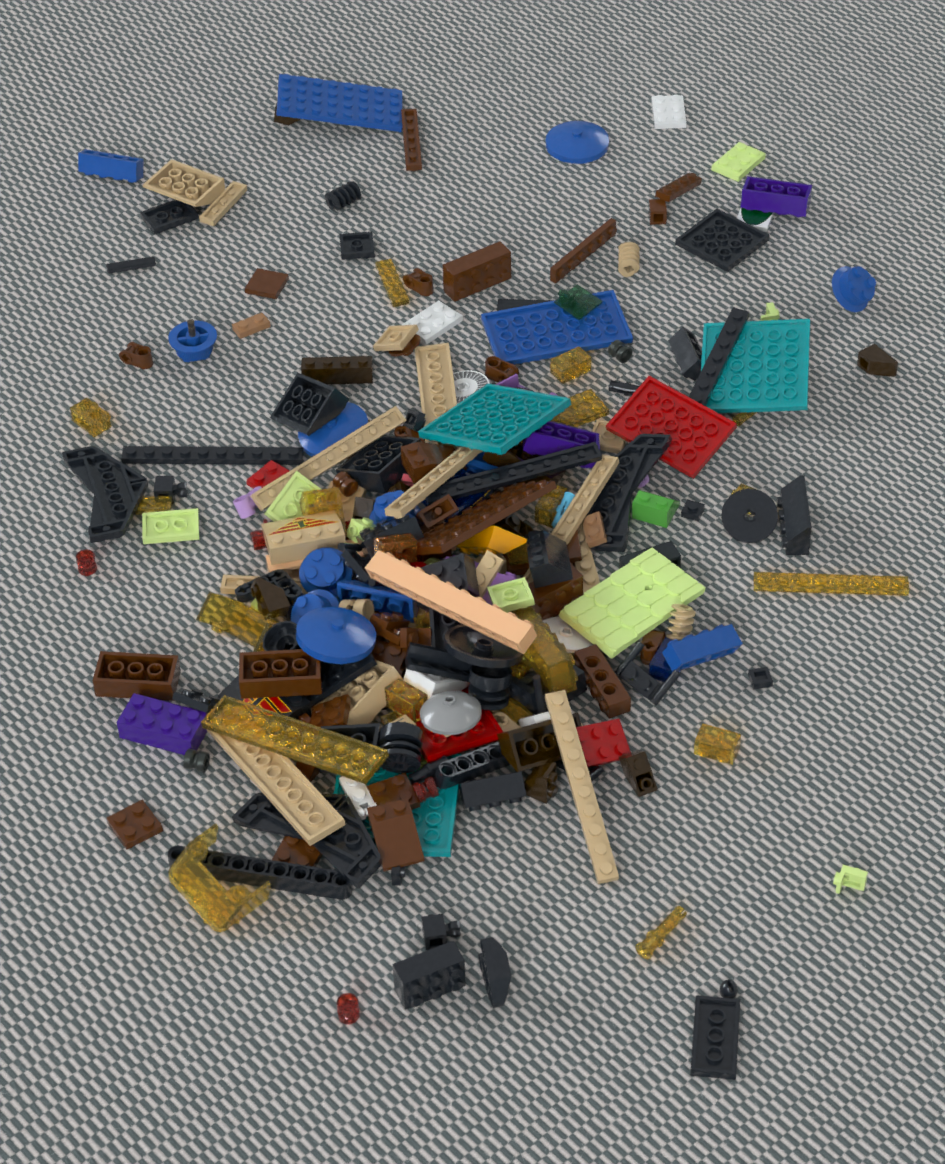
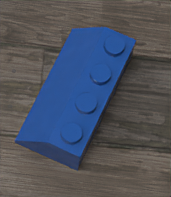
(382, 597)

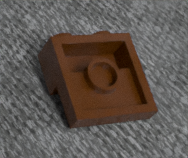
(389, 625)
(390, 654)

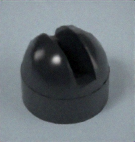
(724, 989)

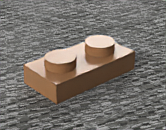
(251, 325)
(594, 529)

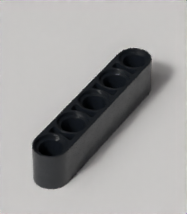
(469, 766)

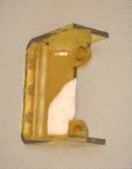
(236, 619)
(205, 893)

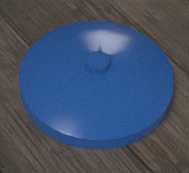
(577, 142)
(345, 423)
(335, 635)

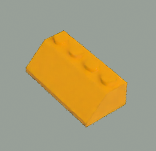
(491, 539)

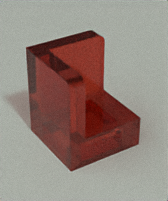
(258, 538)

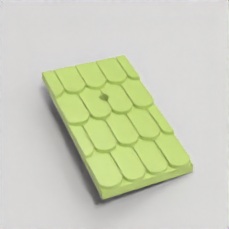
(631, 602)

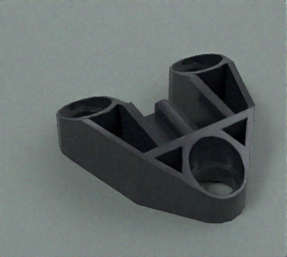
(495, 971)

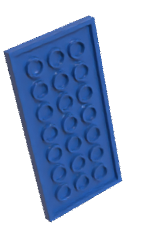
(339, 102)
(548, 330)

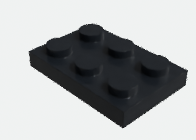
(168, 216)

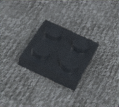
(356, 245)
(196, 699)

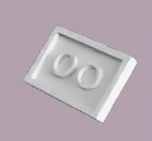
(668, 111)
(434, 321)

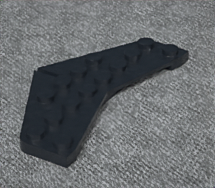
(115, 490)
(615, 498)
(347, 849)

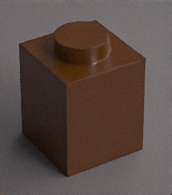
(657, 211)

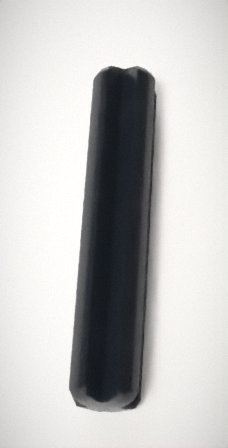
(130, 265)

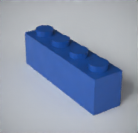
(110, 165)
(702, 647)

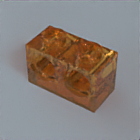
(396, 545)

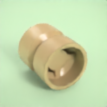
(362, 606)

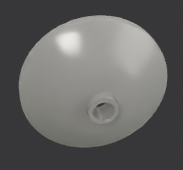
(450, 712)

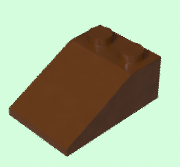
(423, 457)
(395, 834)

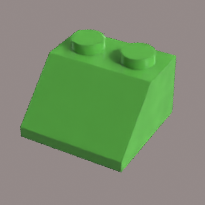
(654, 508)

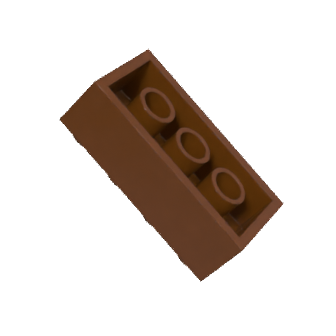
(477, 271)
(553, 598)
(138, 673)
(279, 674)

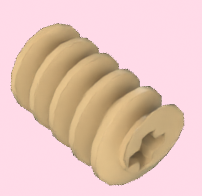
(628, 259)
(682, 622)

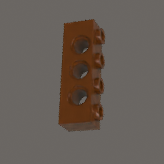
(603, 682)

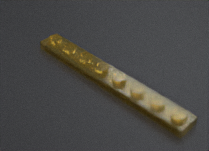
(831, 583)

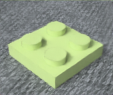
(511, 595)

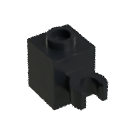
(166, 487)
(436, 931)

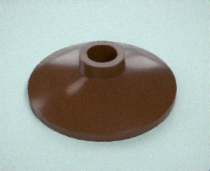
(413, 343)

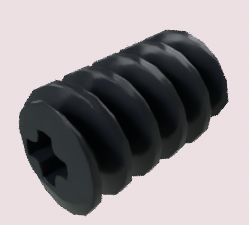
(343, 195)

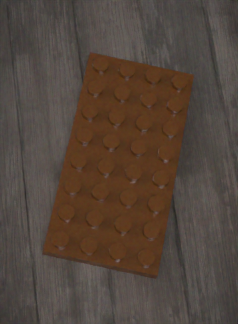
(481, 516)

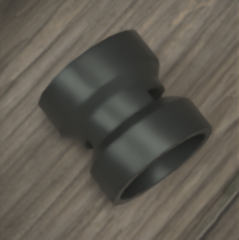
(621, 352)
(196, 760)

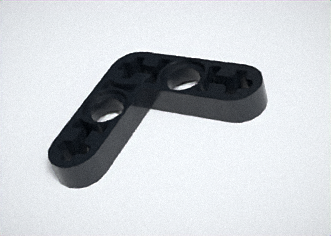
(277, 577)

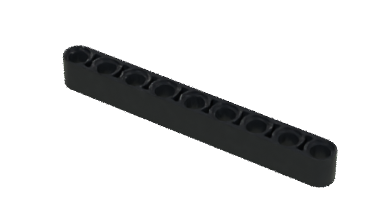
(279, 874)

